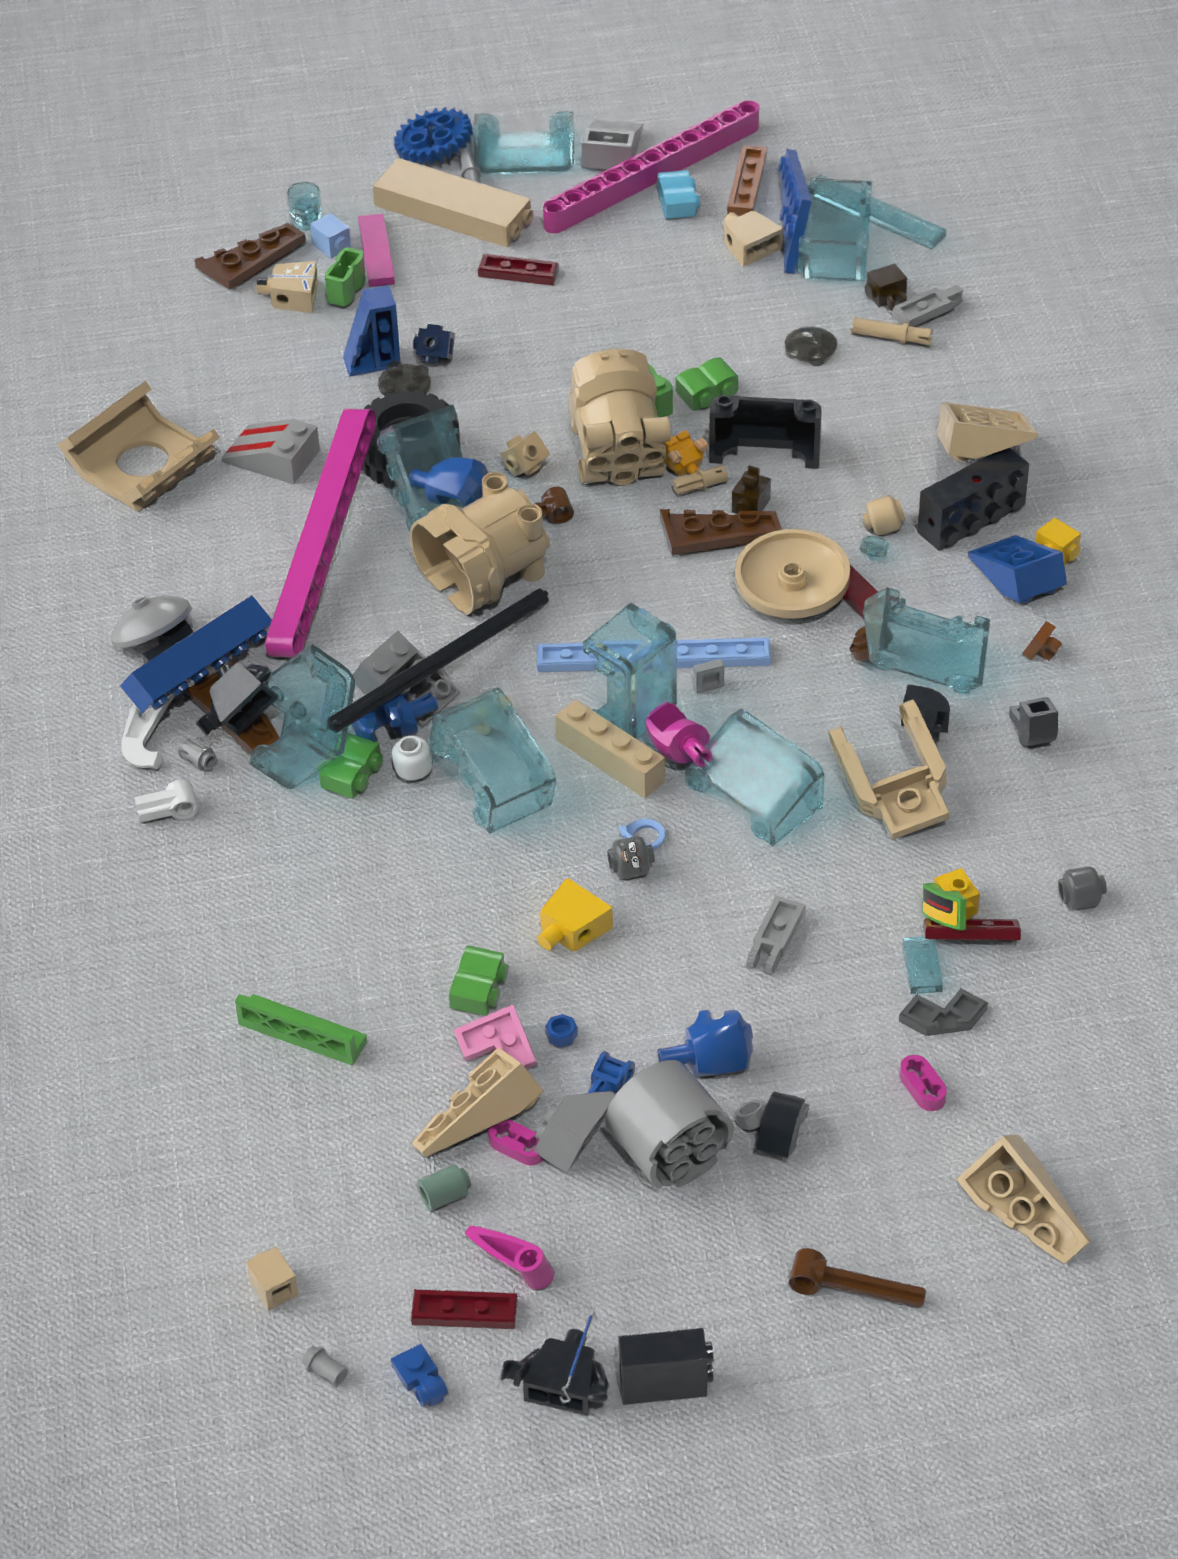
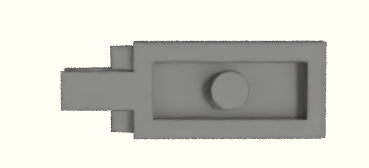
(928, 305)

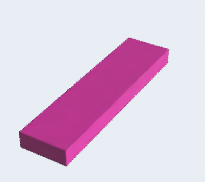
(376, 250)

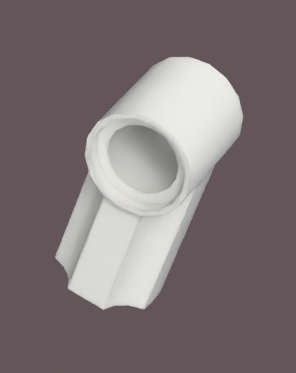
(175, 801)

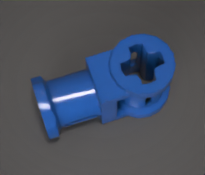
(610, 1074)

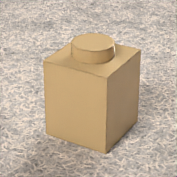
(272, 1278)

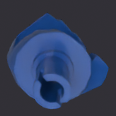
(451, 479)
(398, 713)
(714, 1044)

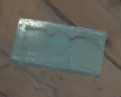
(922, 965)

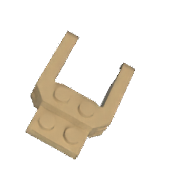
(907, 798)

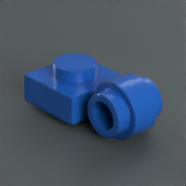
(420, 1374)

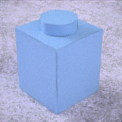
(330, 235)

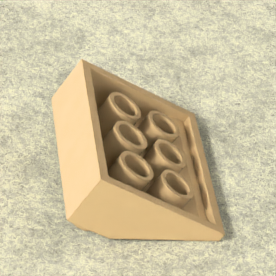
(981, 431)

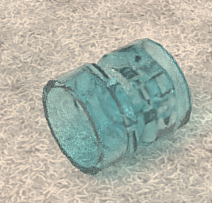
(304, 204)

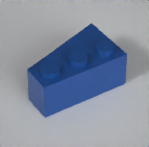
(373, 334)

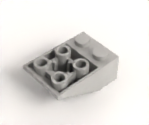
(609, 143)
(395, 657)

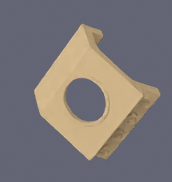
(127, 425)

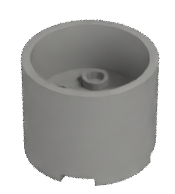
(668, 1124)

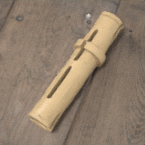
(904, 332)

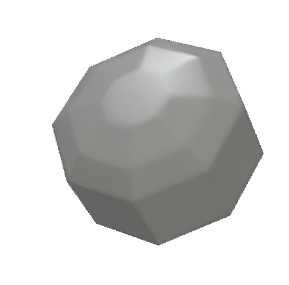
(751, 1114)

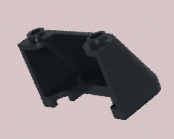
(765, 424)

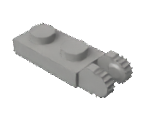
(776, 932)

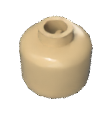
(884, 515)

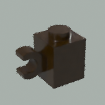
(886, 286)
(751, 491)

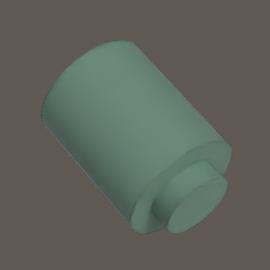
(443, 1187)

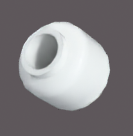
(412, 758)

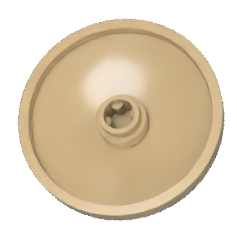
(792, 573)

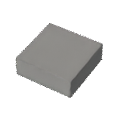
(708, 675)

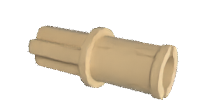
(700, 480)

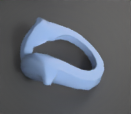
(629, 830)

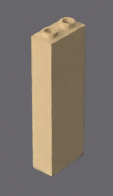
(452, 202)

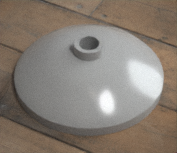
(149, 619)

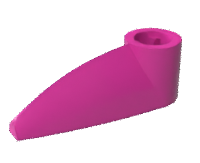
(515, 1254)

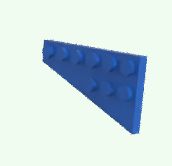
(795, 207)

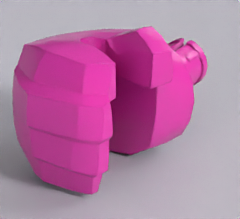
(676, 736)

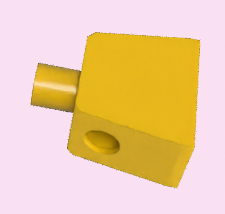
(573, 917)

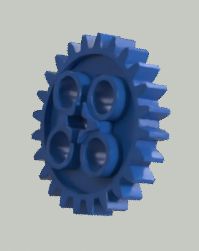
(433, 136)

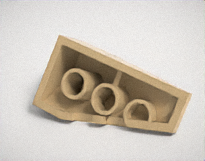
(496, 1092)
(1022, 1194)

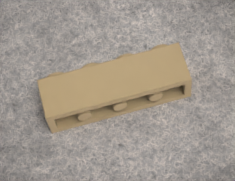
(610, 748)

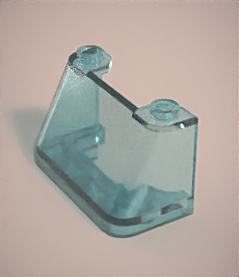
(524, 150)
(925, 643)
(762, 775)

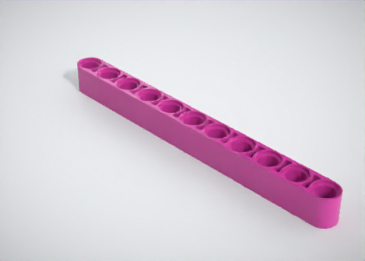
(643, 169)
(320, 533)

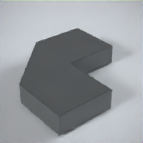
(957, 1016)

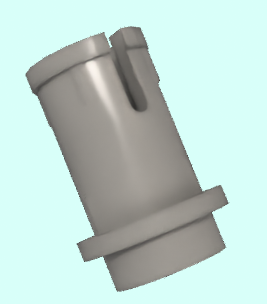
(202, 757)
(321, 1363)

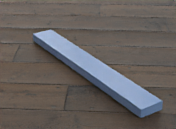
(689, 653)

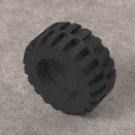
(393, 410)

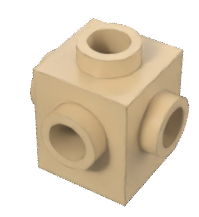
(524, 454)

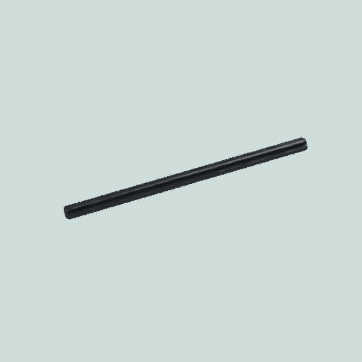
(436, 661)

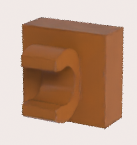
(1043, 643)

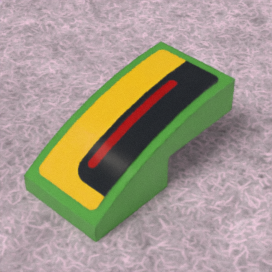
(944, 906)

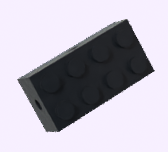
(972, 498)

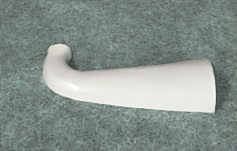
(136, 733)

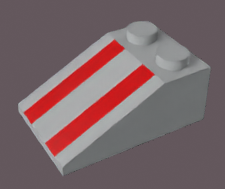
(275, 449)

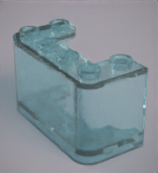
(836, 230)
(419, 445)
(639, 664)
(309, 692)
(494, 758)

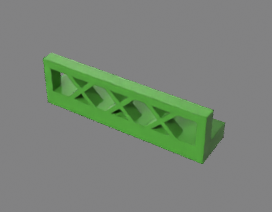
(300, 1028)

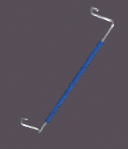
(579, 1351)

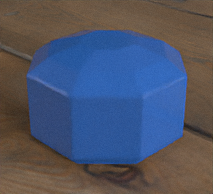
(561, 1030)

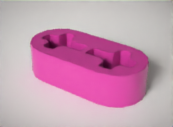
(928, 1079)
(515, 1143)

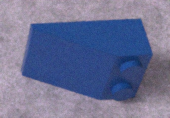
(1021, 567)

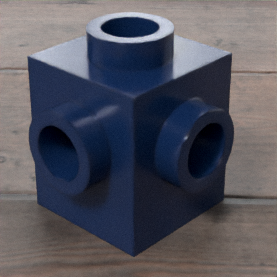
(442, 347)

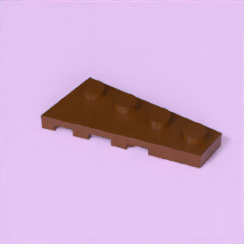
(251, 255)
(709, 531)
(258, 733)

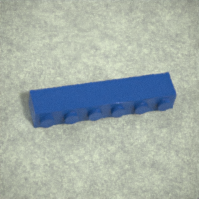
(197, 654)

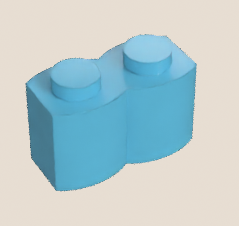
(677, 194)

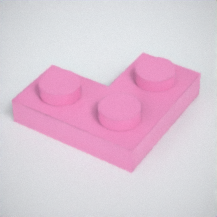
(496, 1030)

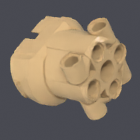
(617, 417)
(481, 544)

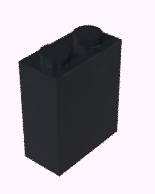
(664, 1366)

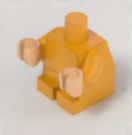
(683, 454)

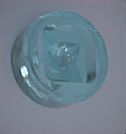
(874, 546)

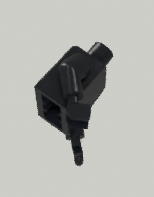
(238, 698)
(548, 1371)

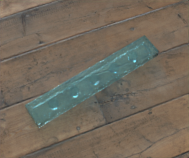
(903, 223)

